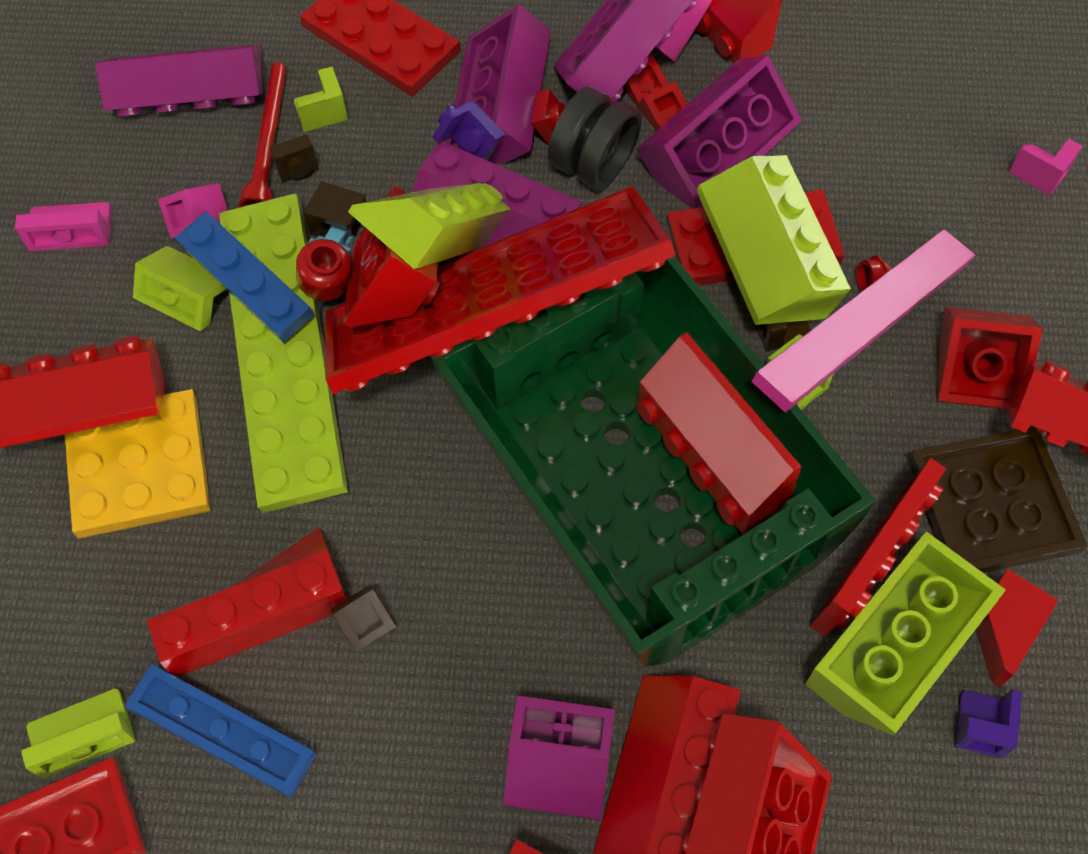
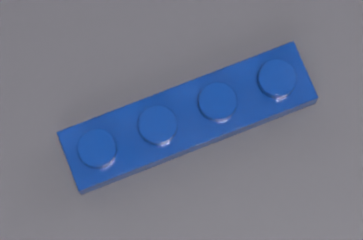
(245, 277)
(221, 731)

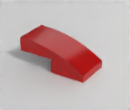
(654, 94)

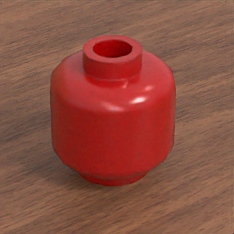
(323, 269)

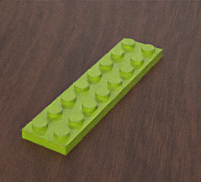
(284, 385)

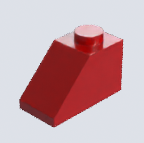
(1012, 625)

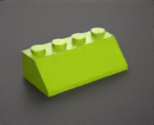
(434, 222)
(773, 241)
(905, 636)

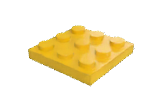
(138, 470)

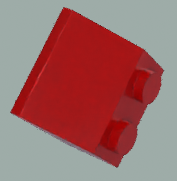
(984, 355)

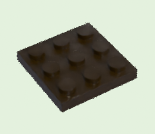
(1001, 501)

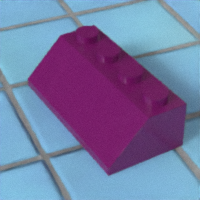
(618, 43)
(502, 75)
(181, 77)
(723, 125)
(529, 200)

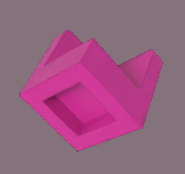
(1043, 168)
(187, 205)

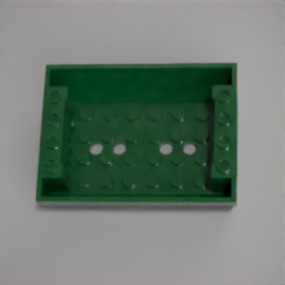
(599, 496)

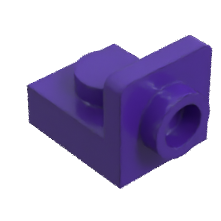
(469, 129)

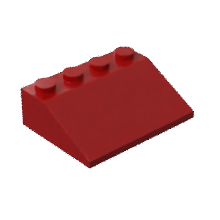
(758, 792)

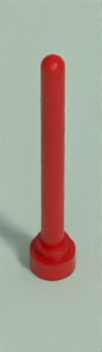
(257, 189)

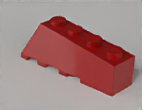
(741, 26)
(1052, 405)
(266, 604)

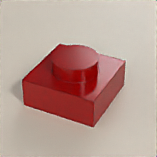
(546, 113)

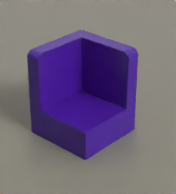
(988, 723)

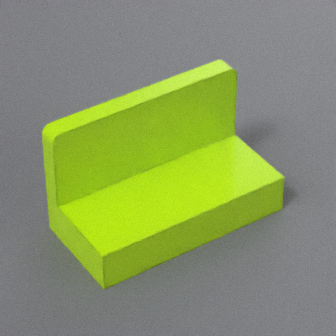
(176, 287)
(77, 734)

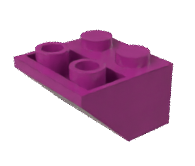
(558, 758)

